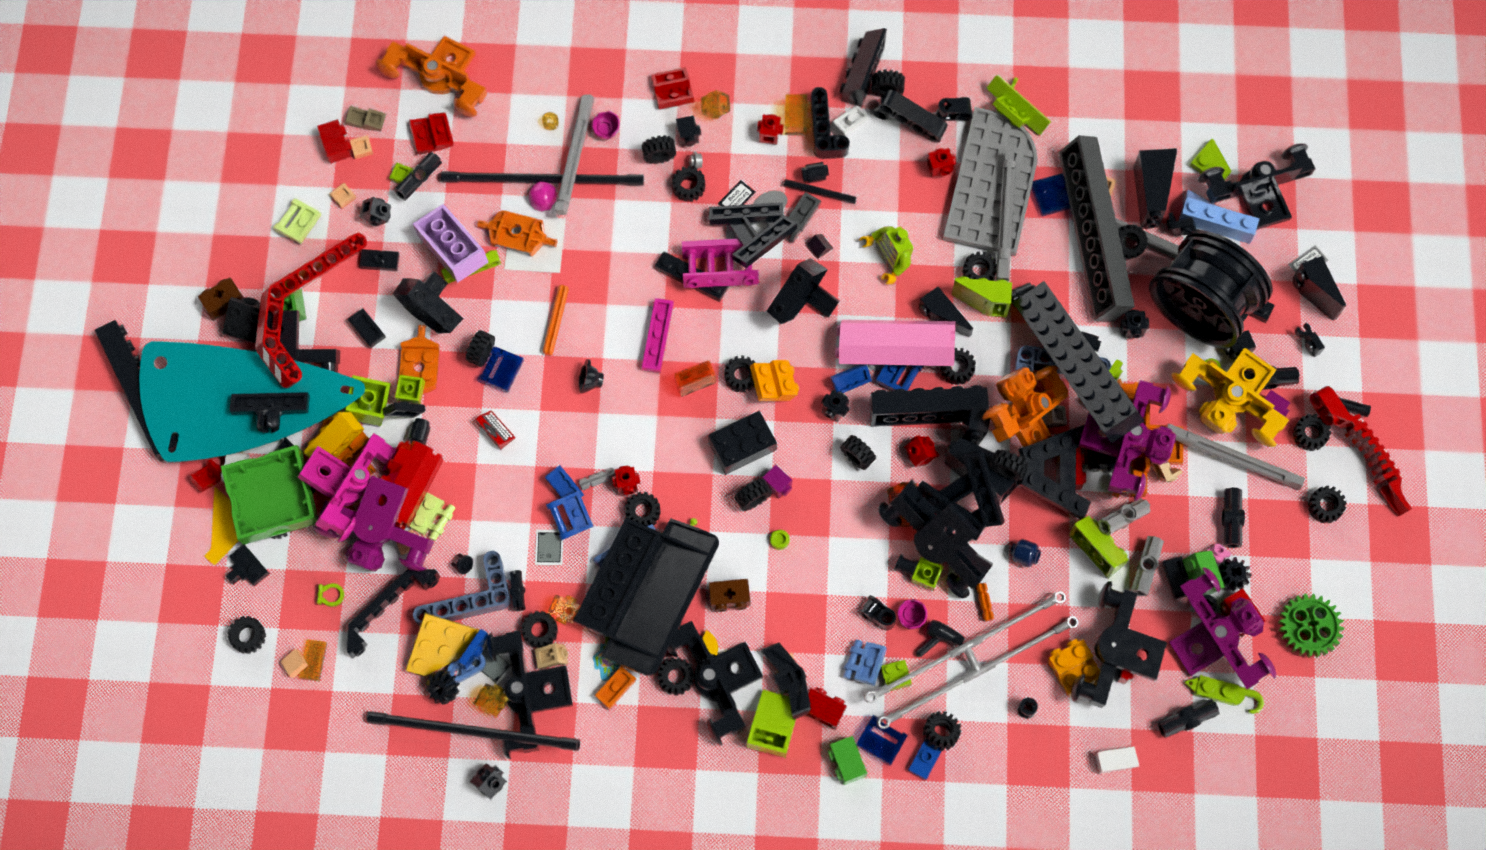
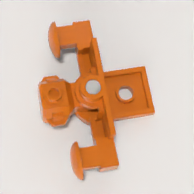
(1025, 406)

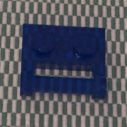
(506, 371)
(878, 745)

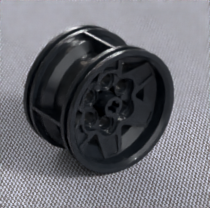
(1211, 288)

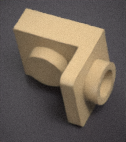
(1165, 473)
(551, 655)

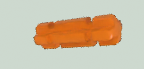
(985, 603)

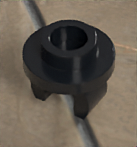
(464, 564)

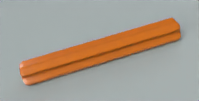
(555, 320)

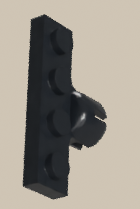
(269, 407)

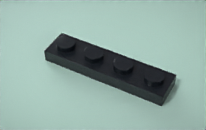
(675, 268)

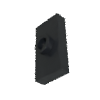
(379, 260)
(366, 328)
(404, 409)
(1176, 576)

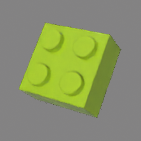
(410, 389)
(927, 574)
(895, 671)

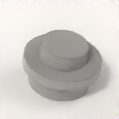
(696, 160)

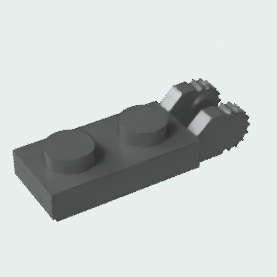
(803, 213)

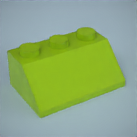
(1098, 546)

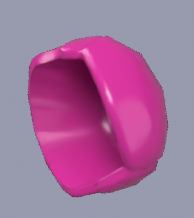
(606, 125)
(542, 196)
(912, 614)

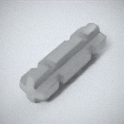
(597, 478)

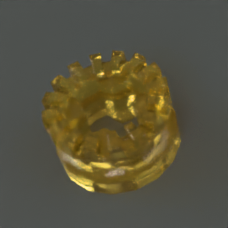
(550, 115)

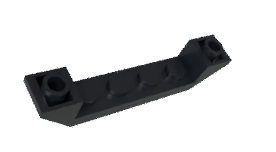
(355, 642)

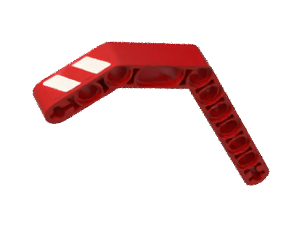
(292, 373)

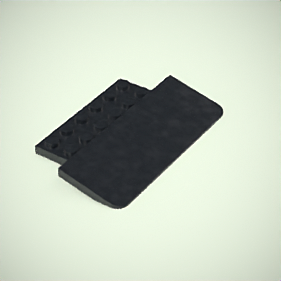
(646, 591)

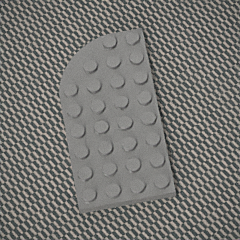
(977, 193)

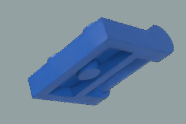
(891, 374)
(575, 512)

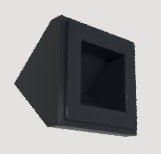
(819, 245)

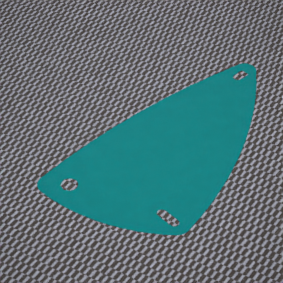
(196, 394)

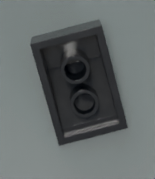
(1319, 287)

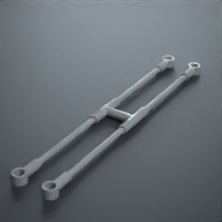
(977, 669)

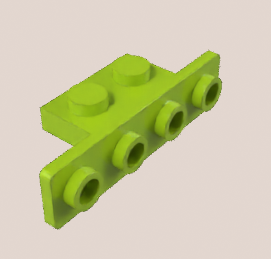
(1016, 107)

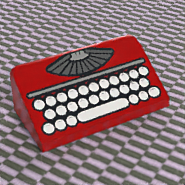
(495, 429)

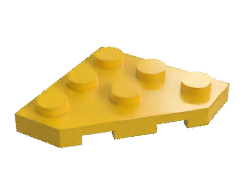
(438, 644)

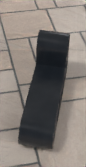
(911, 115)
(823, 123)

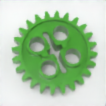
(1293, 627)

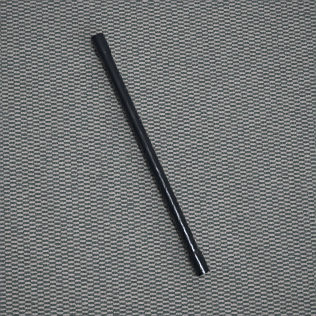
(455, 176)
(559, 742)

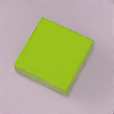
(399, 173)

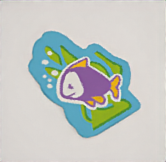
(606, 668)

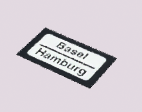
(737, 195)

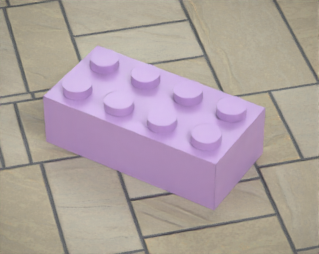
(450, 243)

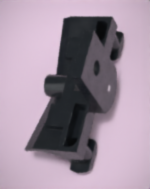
(936, 537)

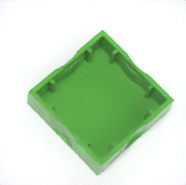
(268, 495)

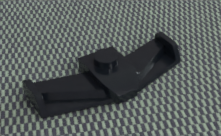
(789, 679)

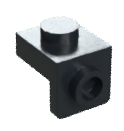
(1181, 227)

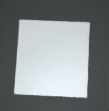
(547, 258)

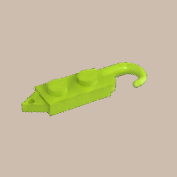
(1224, 692)

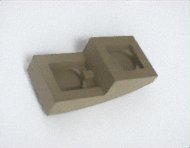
(365, 119)

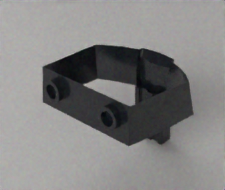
(802, 288)
(424, 302)

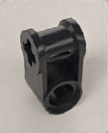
(955, 108)
(875, 610)

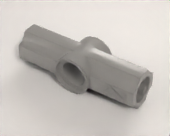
(1124, 516)
(1150, 555)

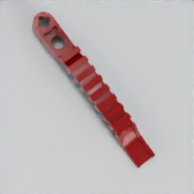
(1334, 413)

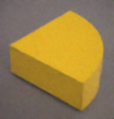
(711, 643)

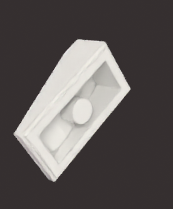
(849, 121)
(1116, 760)

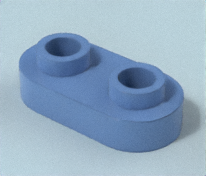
(471, 671)

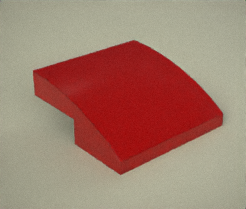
(672, 88)
(431, 133)

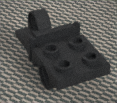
(242, 318)

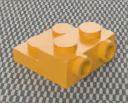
(774, 381)
(1072, 662)

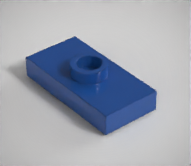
(851, 378)
(562, 482)
(474, 649)
(924, 760)

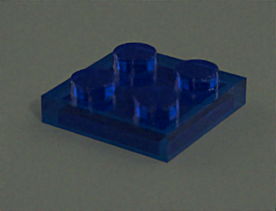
(1051, 194)

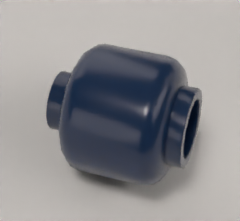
(1025, 553)

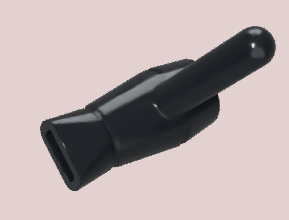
(939, 632)

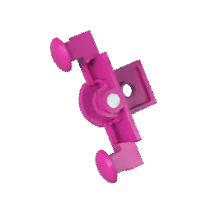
(344, 483)

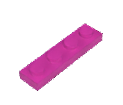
(657, 335)

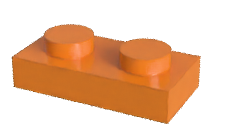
(615, 687)

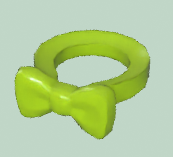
(321, 589)

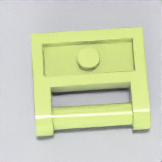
(301, 224)

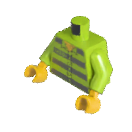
(895, 249)

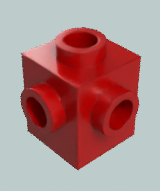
(770, 129)
(941, 162)
(921, 450)
(627, 486)

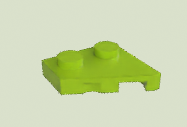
(1210, 157)

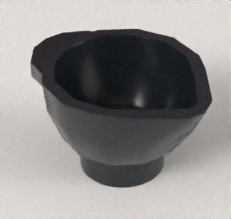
(589, 377)

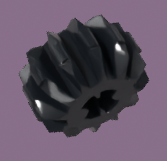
(1242, 575)
(442, 687)

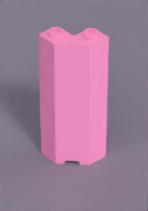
(896, 342)

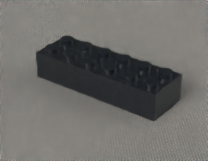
(925, 406)

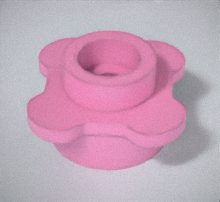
(1220, 553)

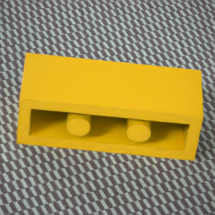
(337, 435)

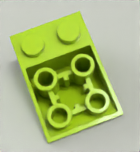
(986, 296)
(772, 725)

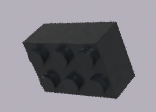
(742, 442)

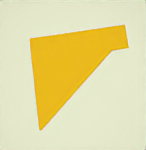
(223, 528)

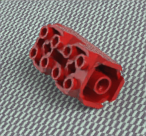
(415, 470)

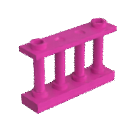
(709, 250)

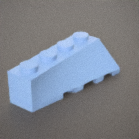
(1218, 219)

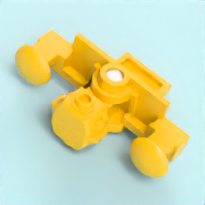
(1234, 394)

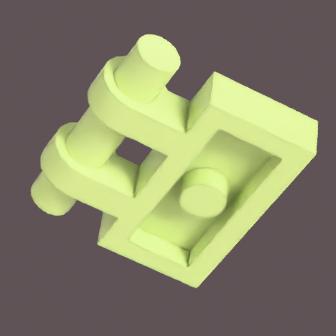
(427, 513)

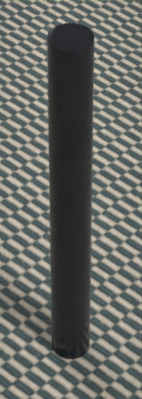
(820, 191)

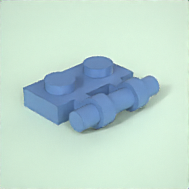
(869, 664)

